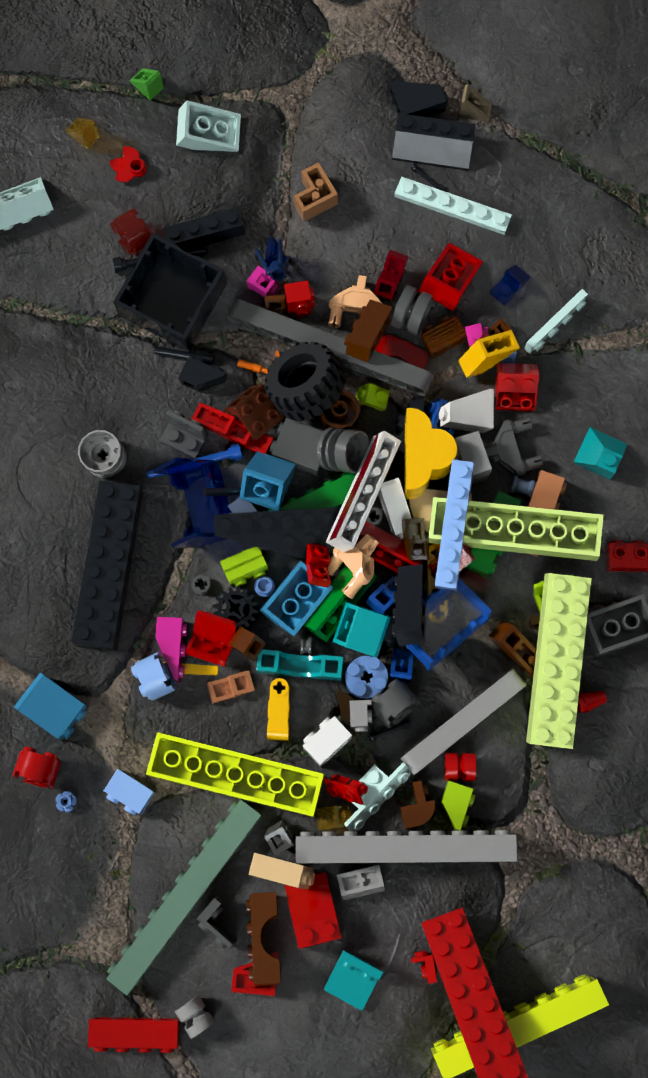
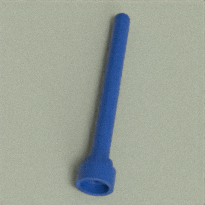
(233, 452)

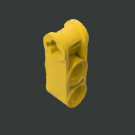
(278, 712)

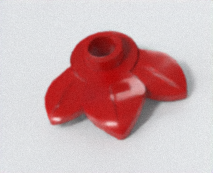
(125, 165)

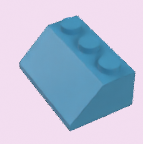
(294, 600)

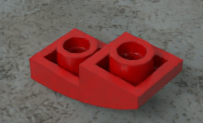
(317, 565)

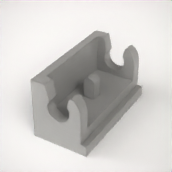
(360, 882)

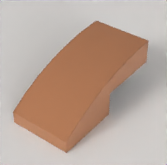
(230, 687)

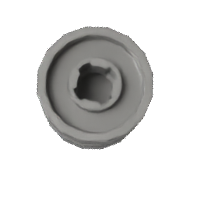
(194, 1017)

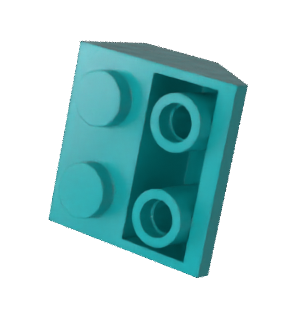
(361, 629)

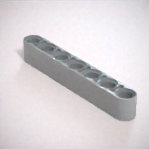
(463, 721)

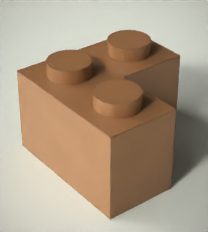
(319, 193)

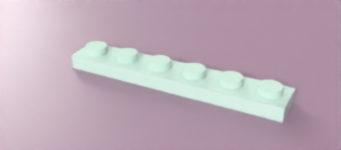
(453, 205)

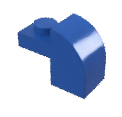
(383, 598)

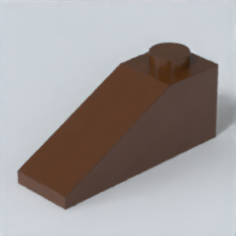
(515, 645)

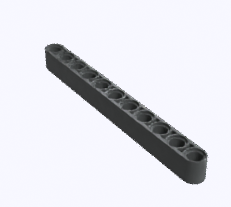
(294, 332)

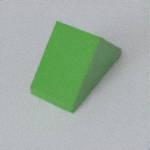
(148, 82)

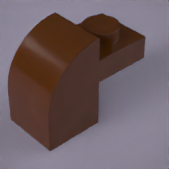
(247, 643)
(418, 813)

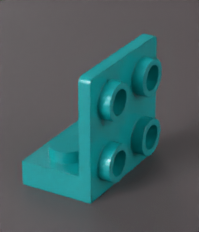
(353, 980)

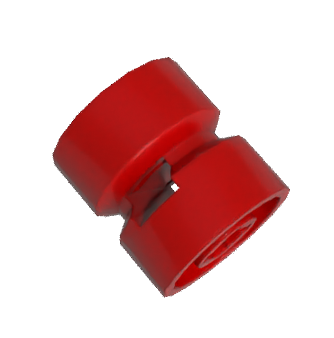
(459, 767)

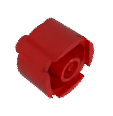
(37, 768)

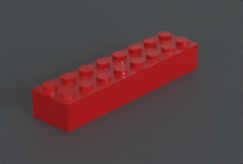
(473, 997)

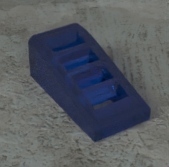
(272, 251)

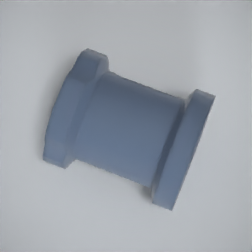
(522, 486)

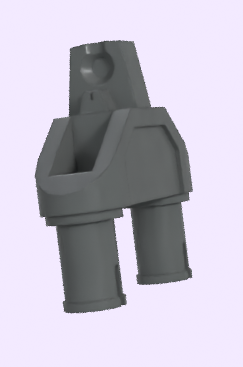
(506, 451)

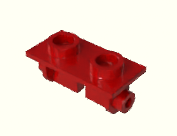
(341, 787)

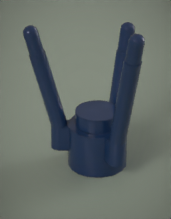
(277, 269)

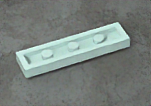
(552, 325)

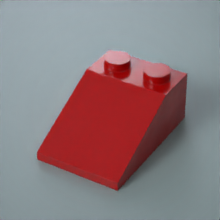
(451, 276)
(313, 913)

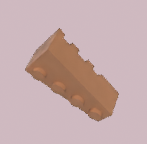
(547, 492)

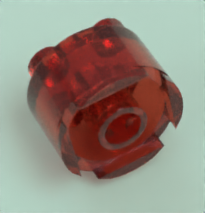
(131, 231)

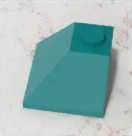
(600, 453)

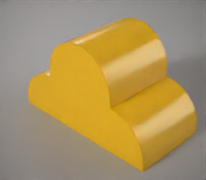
(427, 453)

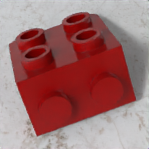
(211, 638)

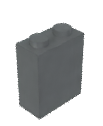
(298, 445)

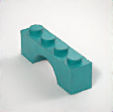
(293, 665)

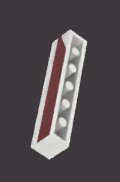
(363, 491)

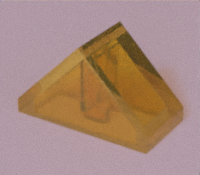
(83, 131)

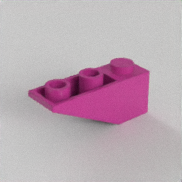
(170, 639)

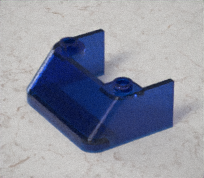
(193, 477)

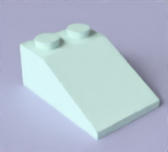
(207, 128)

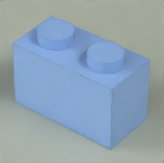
(129, 792)

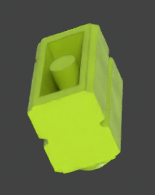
(244, 566)

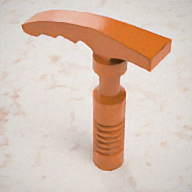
(254, 367)

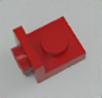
(428, 969)

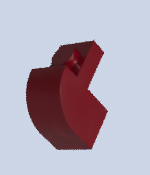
(391, 275)

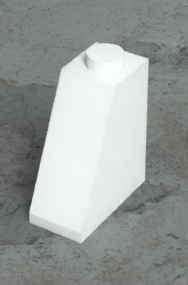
(470, 412)
(394, 505)

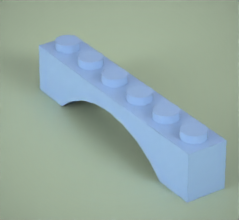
(454, 525)

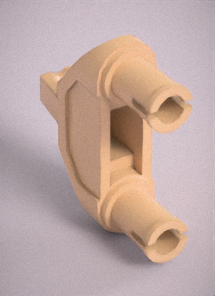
(350, 300)
(358, 561)

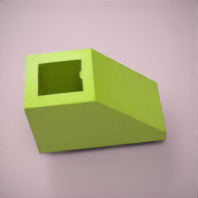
(455, 803)

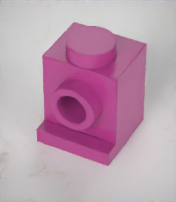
(259, 278)
(476, 332)

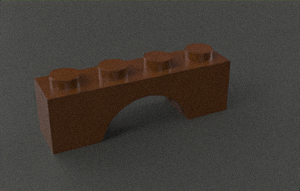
(263, 909)

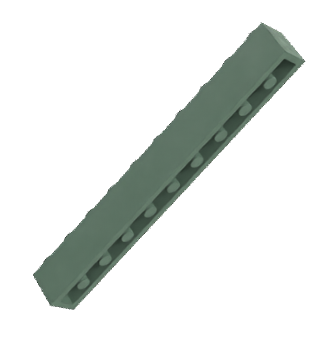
(183, 898)

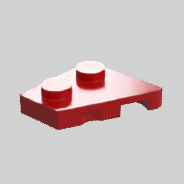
(243, 985)

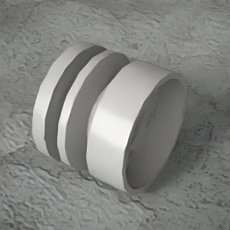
(93, 448)

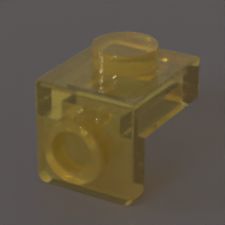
(332, 817)

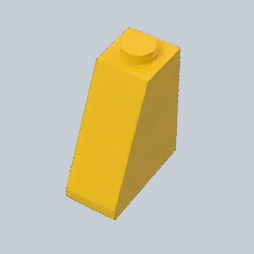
(488, 352)

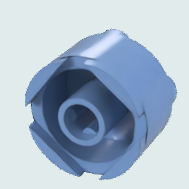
(372, 667)

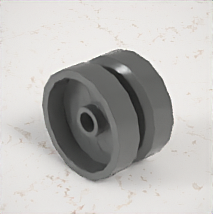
(410, 309)

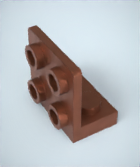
(255, 411)

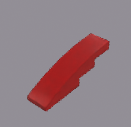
(230, 429)

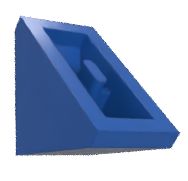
(401, 665)

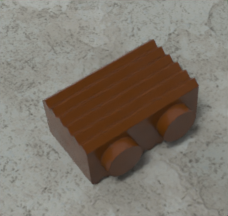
(443, 336)

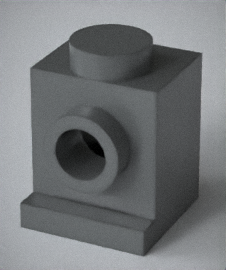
(279, 837)

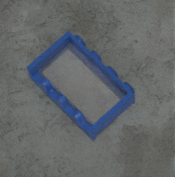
(449, 622)

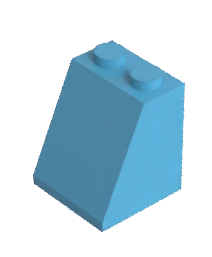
(266, 480)
(51, 707)

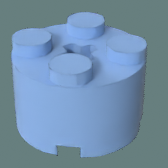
(154, 677)

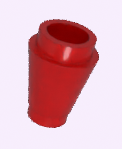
(590, 700)

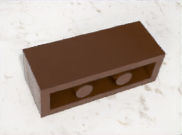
(368, 330)

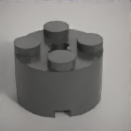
(394, 703)

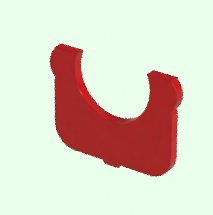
(402, 349)

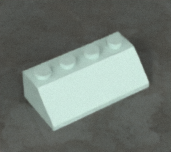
(23, 203)

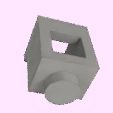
(360, 715)

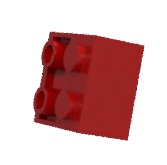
(516, 386)

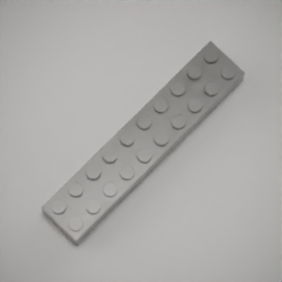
(406, 848)

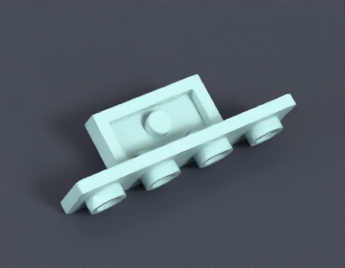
(379, 789)

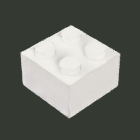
(326, 741)

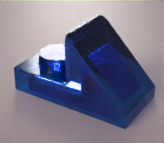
(509, 285)

